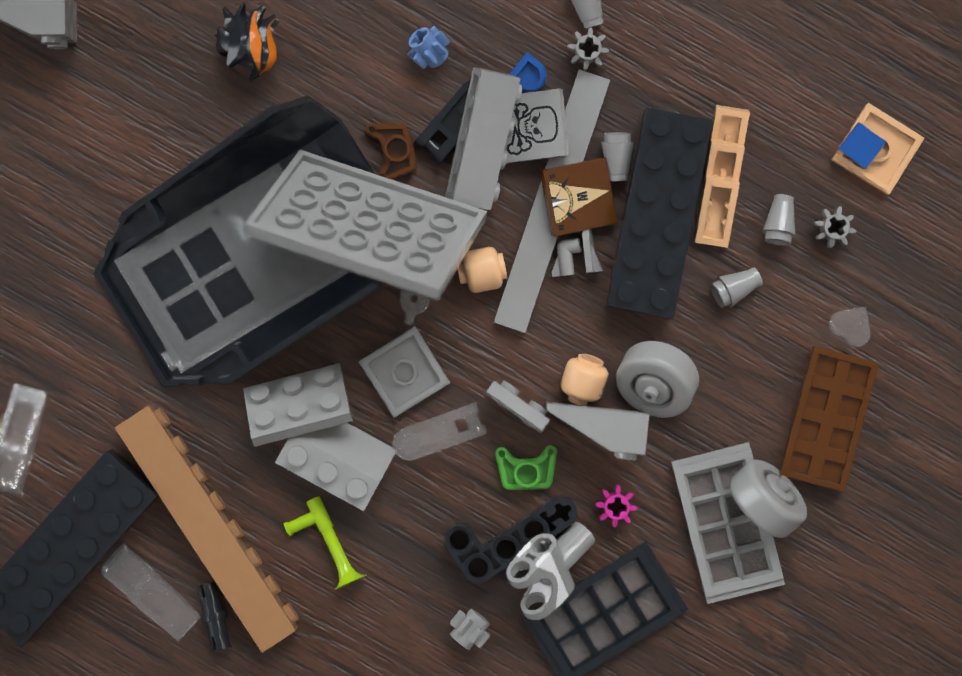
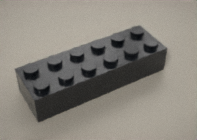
(659, 213)
(71, 544)

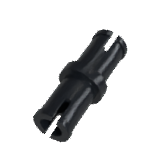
(214, 616)

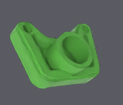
(526, 472)

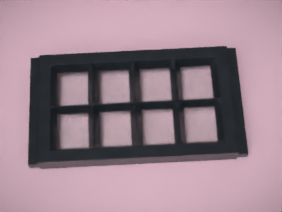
(607, 613)

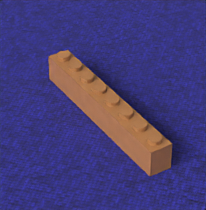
(207, 527)

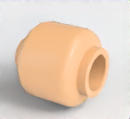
(482, 269)
(584, 379)

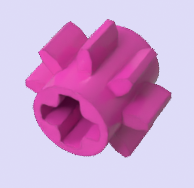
(622, 513)

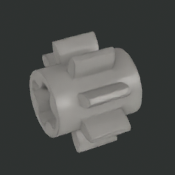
(596, 44)
(843, 230)
(470, 629)

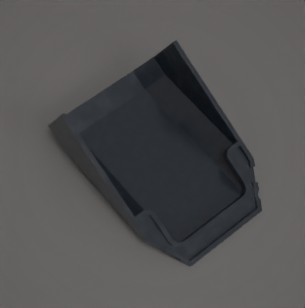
(252, 149)

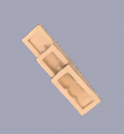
(722, 176)

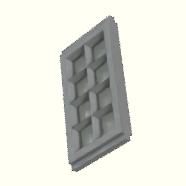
(727, 546)

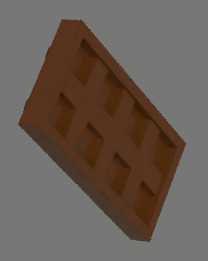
(828, 418)

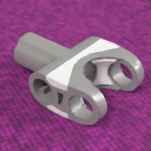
(549, 568)

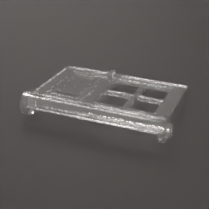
(271, 272)

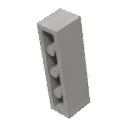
(483, 138)

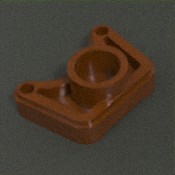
(396, 148)

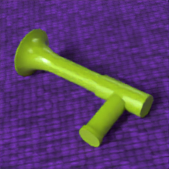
(320, 516)

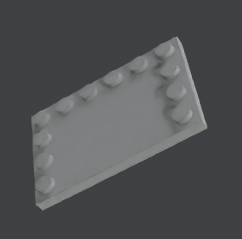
(366, 224)

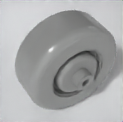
(657, 379)
(768, 498)

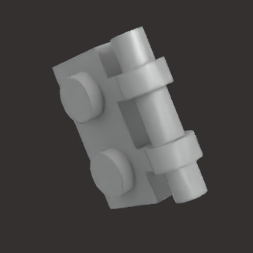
(530, 414)

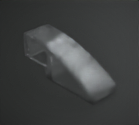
(19, 436)
(149, 592)

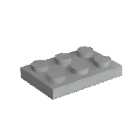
(297, 404)

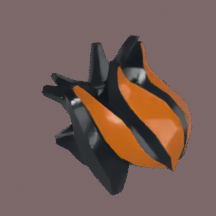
(248, 40)

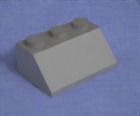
(339, 461)

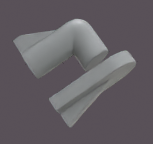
(565, 248)

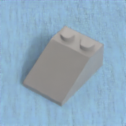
(44, 20)
(612, 428)

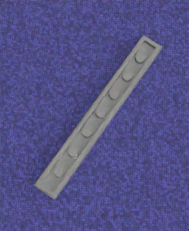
(537, 241)

